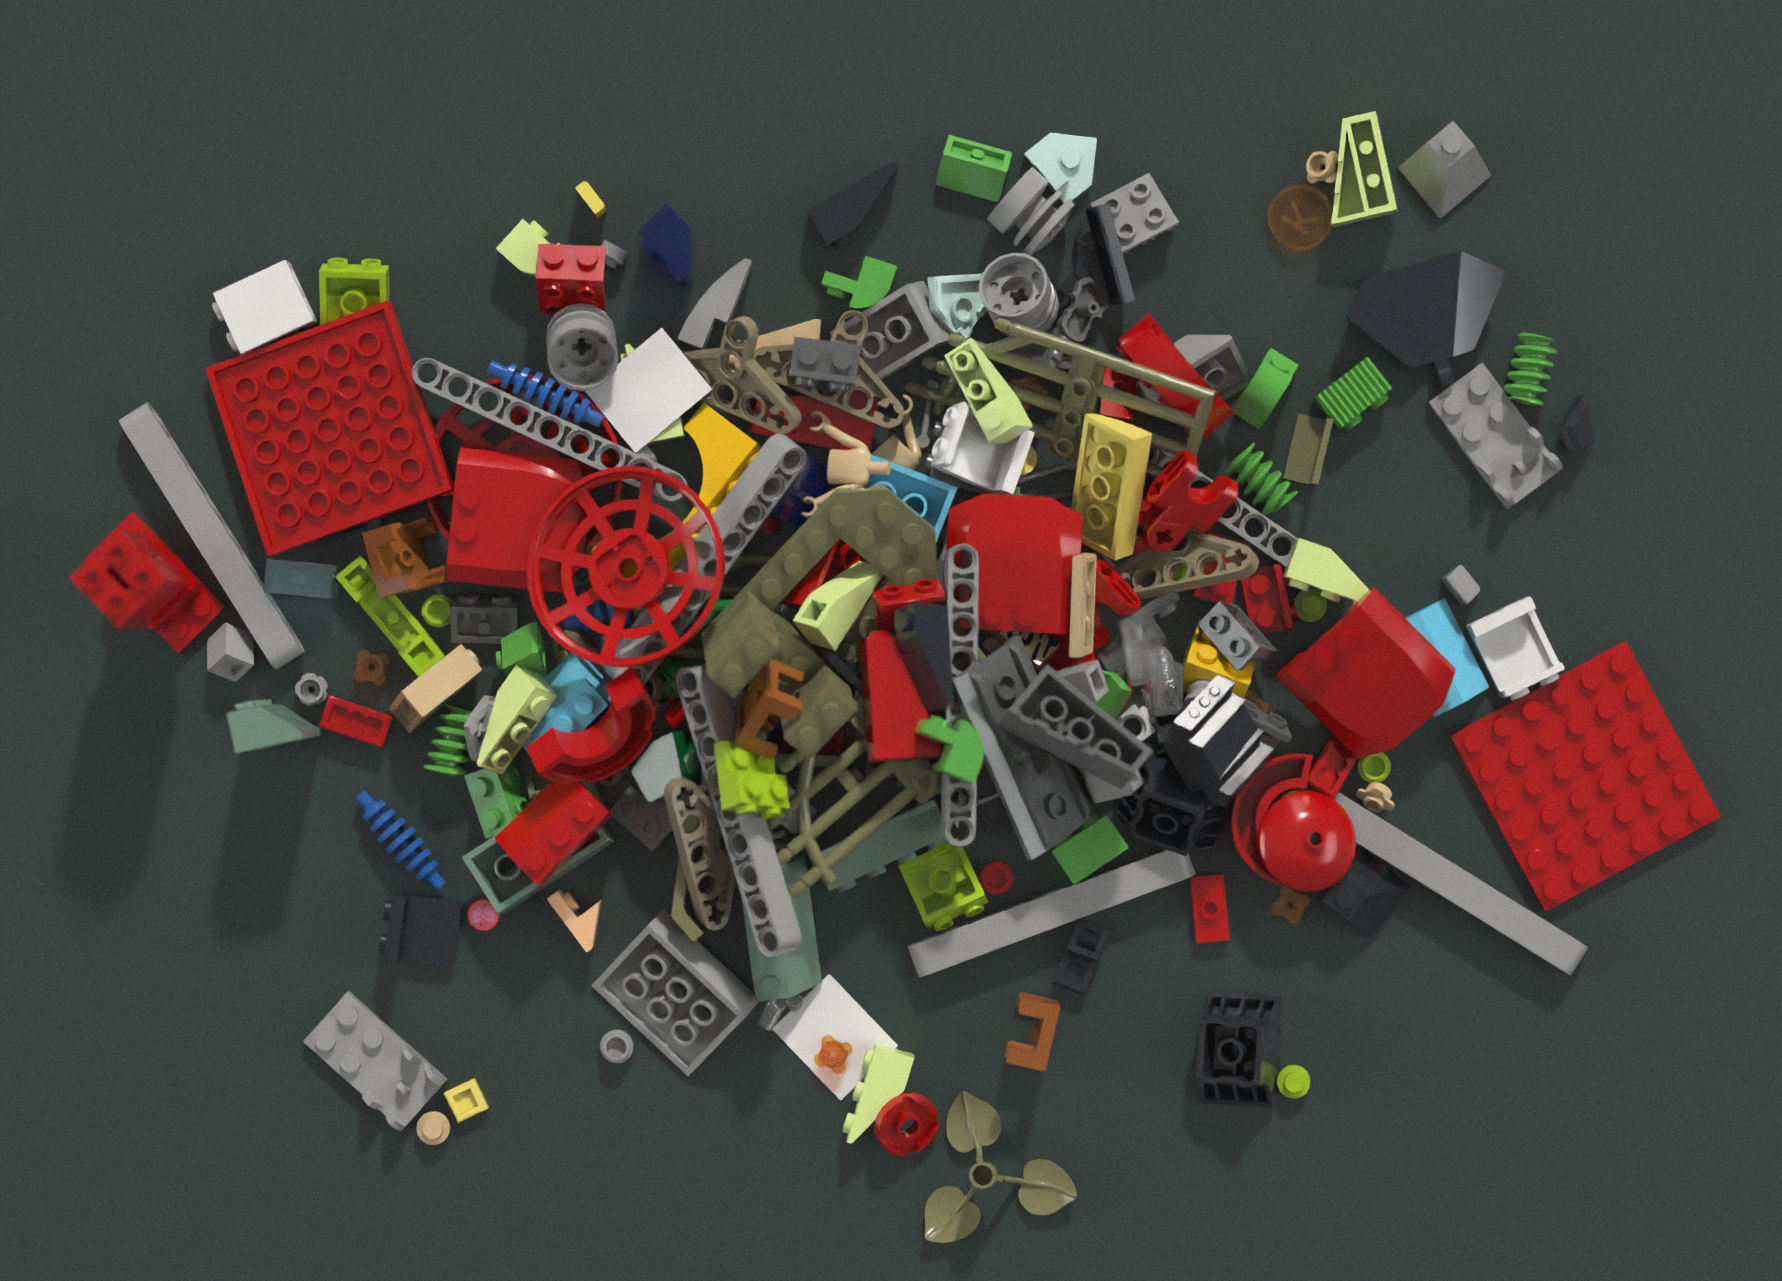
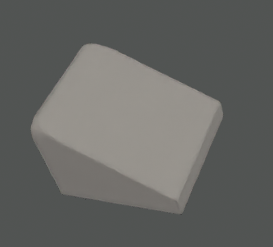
(1461, 585)

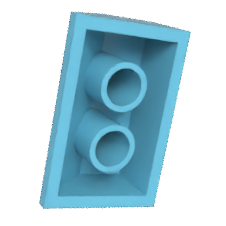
(922, 493)
(1443, 632)
(579, 700)

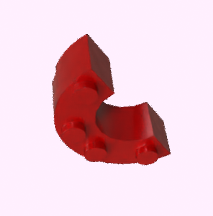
(1152, 348)
(604, 746)
(1252, 803)

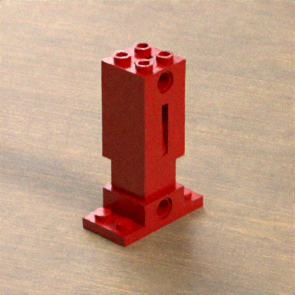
(146, 584)

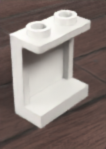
(263, 307)
(972, 458)
(1515, 649)

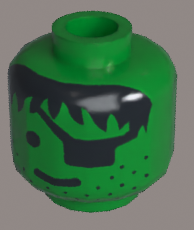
(668, 673)

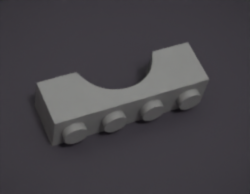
(1091, 682)

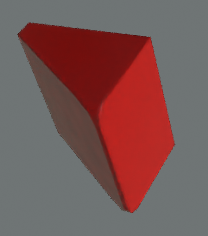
(674, 715)

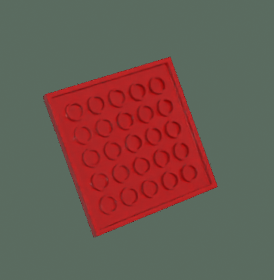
(329, 429)
(1584, 776)

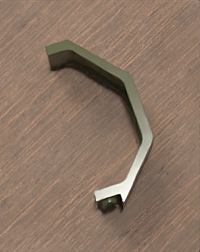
(680, 910)

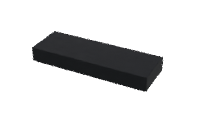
(1110, 254)

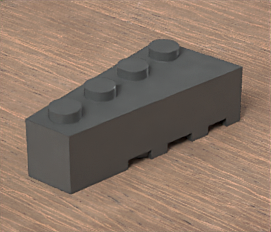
(1074, 729)

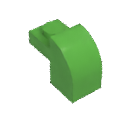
(871, 287)
(1265, 388)
(962, 749)

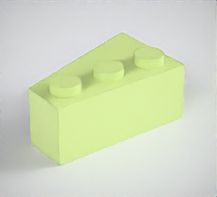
(1363, 173)

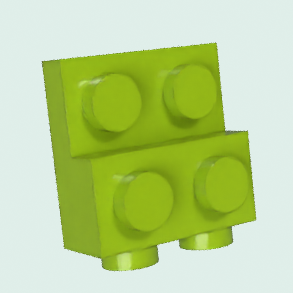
(351, 287)
(749, 782)
(943, 886)

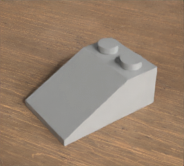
(899, 330)

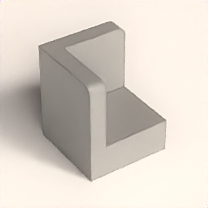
(230, 652)

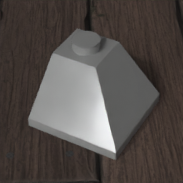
(1445, 169)
(1216, 361)

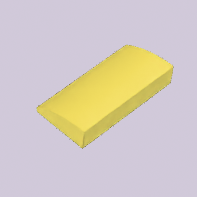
(1110, 483)

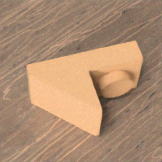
(582, 926)

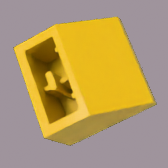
(1206, 661)

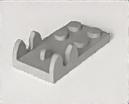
(1495, 436)
(375, 1061)

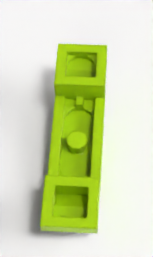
(391, 617)

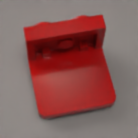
(570, 276)

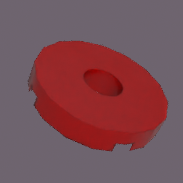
(895, 1113)

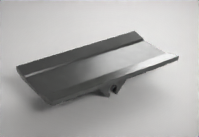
(1036, 788)

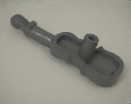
(1088, 302)

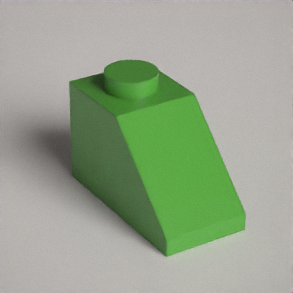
(524, 649)

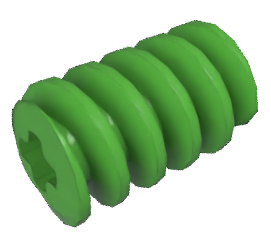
(1529, 369)
(1260, 480)
(451, 744)

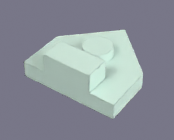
(1065, 163)
(956, 302)

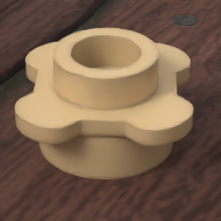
(1315, 163)
(1376, 797)

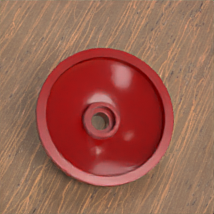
(1287, 846)

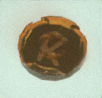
(1299, 217)

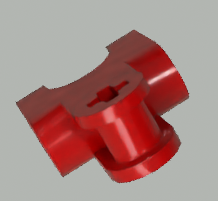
(1180, 507)
(1115, 593)

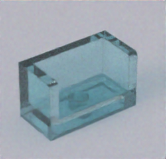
(301, 579)

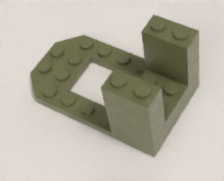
(753, 632)

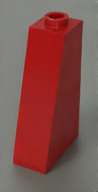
(845, 422)
(891, 703)

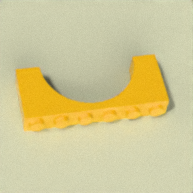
(724, 457)

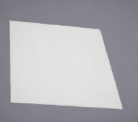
(649, 390)
(834, 1013)

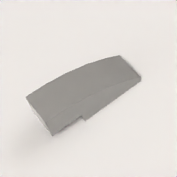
(715, 305)

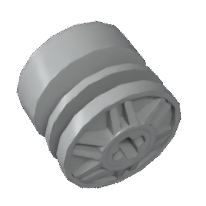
(1031, 212)
(1019, 291)
(584, 363)

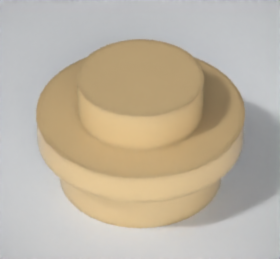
(433, 1128)

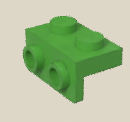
(496, 797)

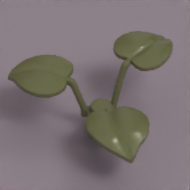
(978, 1124)

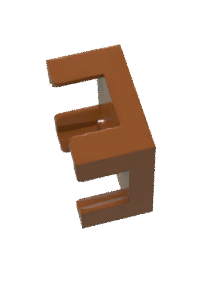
(399, 557)
(764, 705)
(1042, 1032)

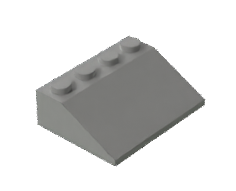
(675, 993)

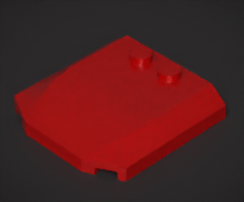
(496, 514)
(1023, 560)
(1370, 677)

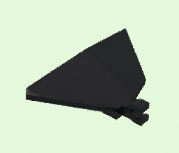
(1428, 309)

